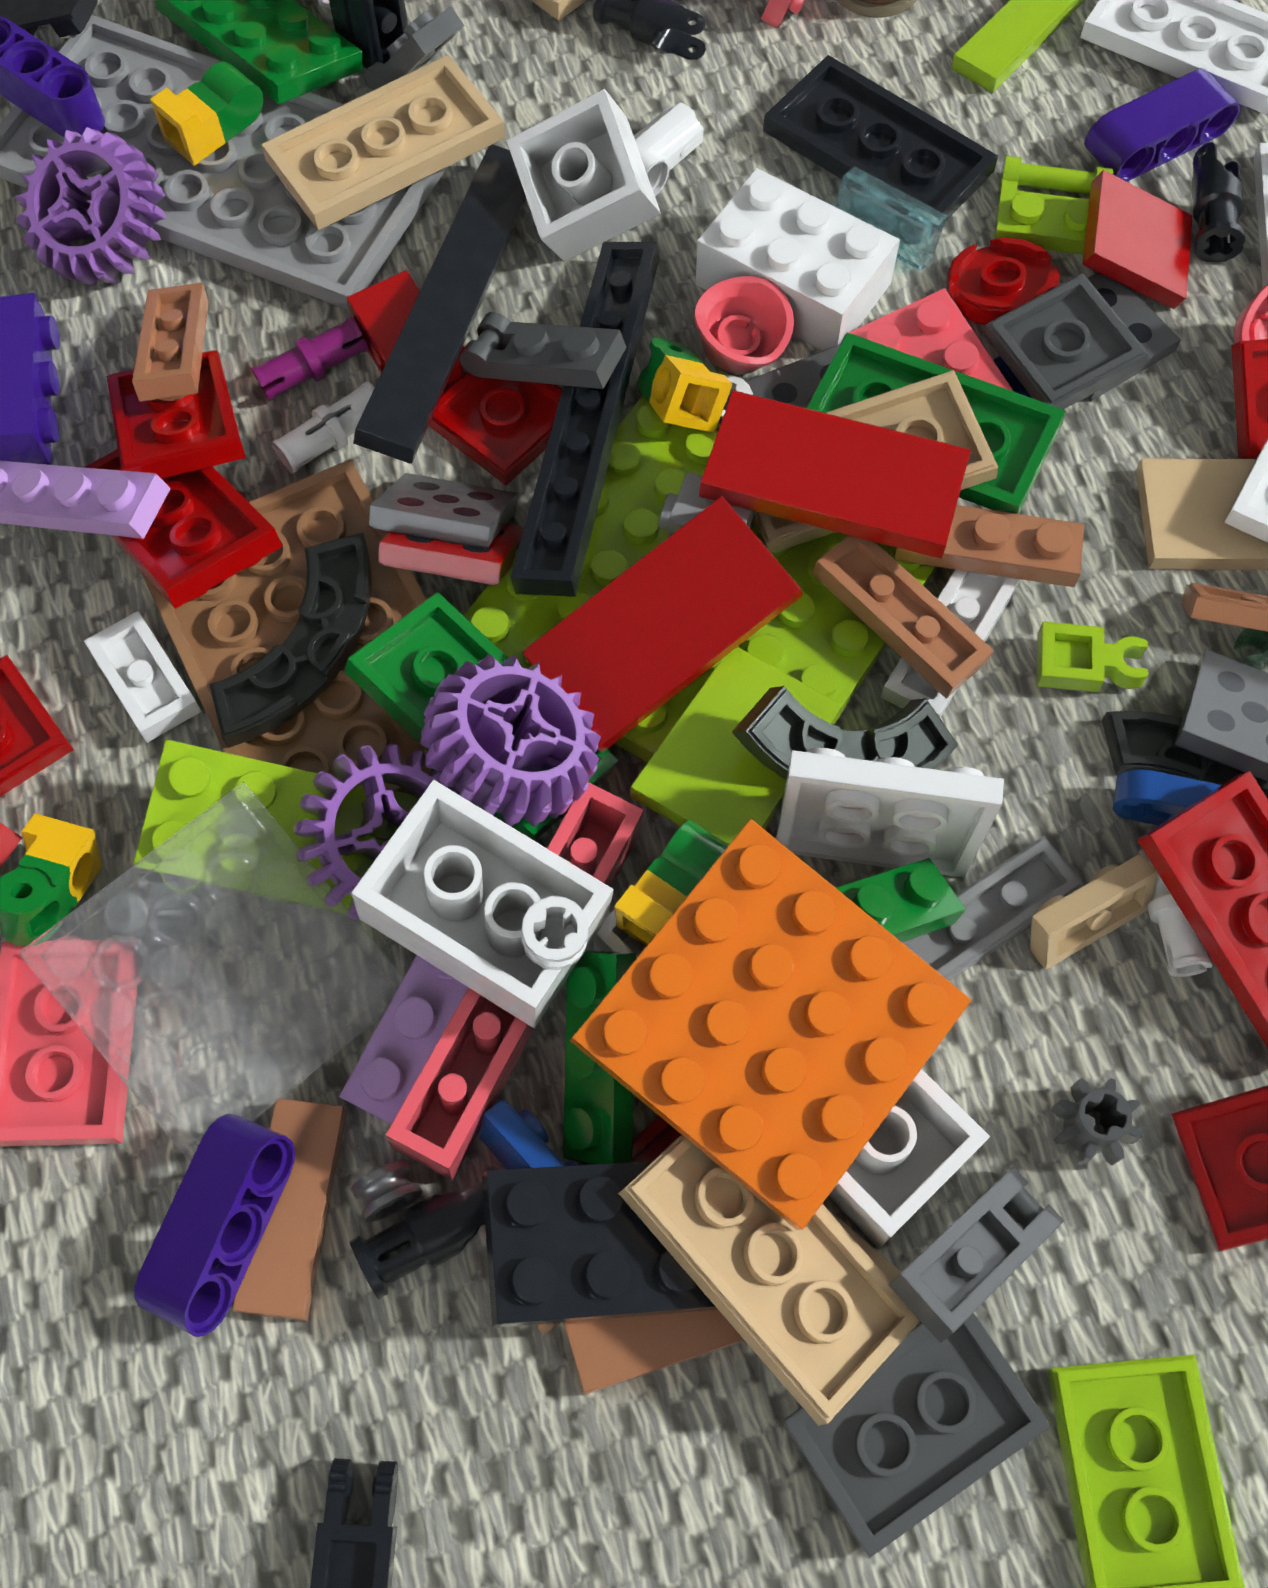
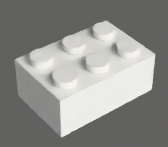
(813, 251)
(458, 896)

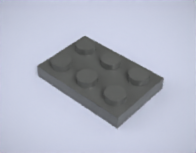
(918, 1432)

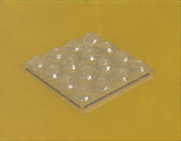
(215, 971)

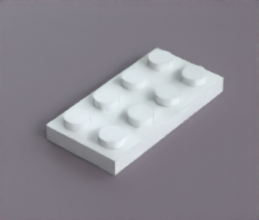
(1189, 36)

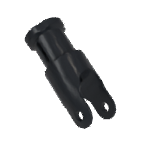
(655, 23)
(1217, 206)
(433, 1227)

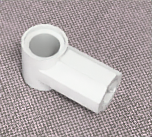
(667, 142)

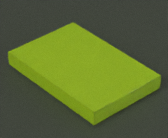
(705, 769)
(1144, 1475)

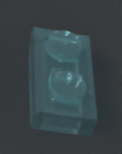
(894, 213)

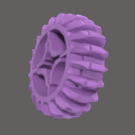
(70, 206)
(510, 740)
(378, 805)

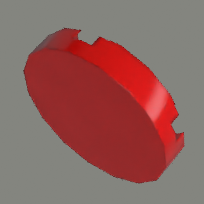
(999, 278)

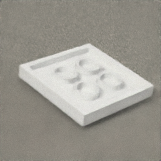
(886, 811)

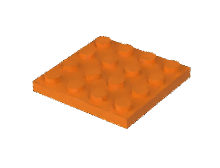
(772, 1024)

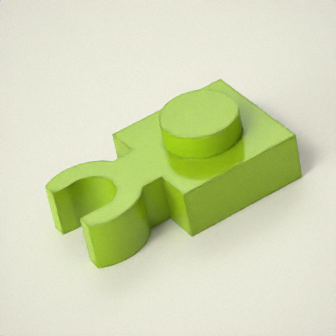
(1080, 660)

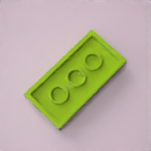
(197, 777)

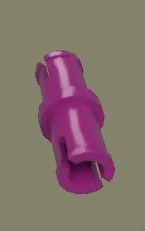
(310, 358)

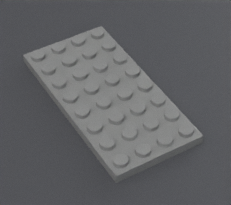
(232, 199)

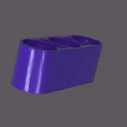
(46, 83)
(1162, 125)
(214, 1224)

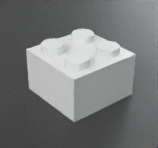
(583, 176)

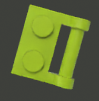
(1040, 218)

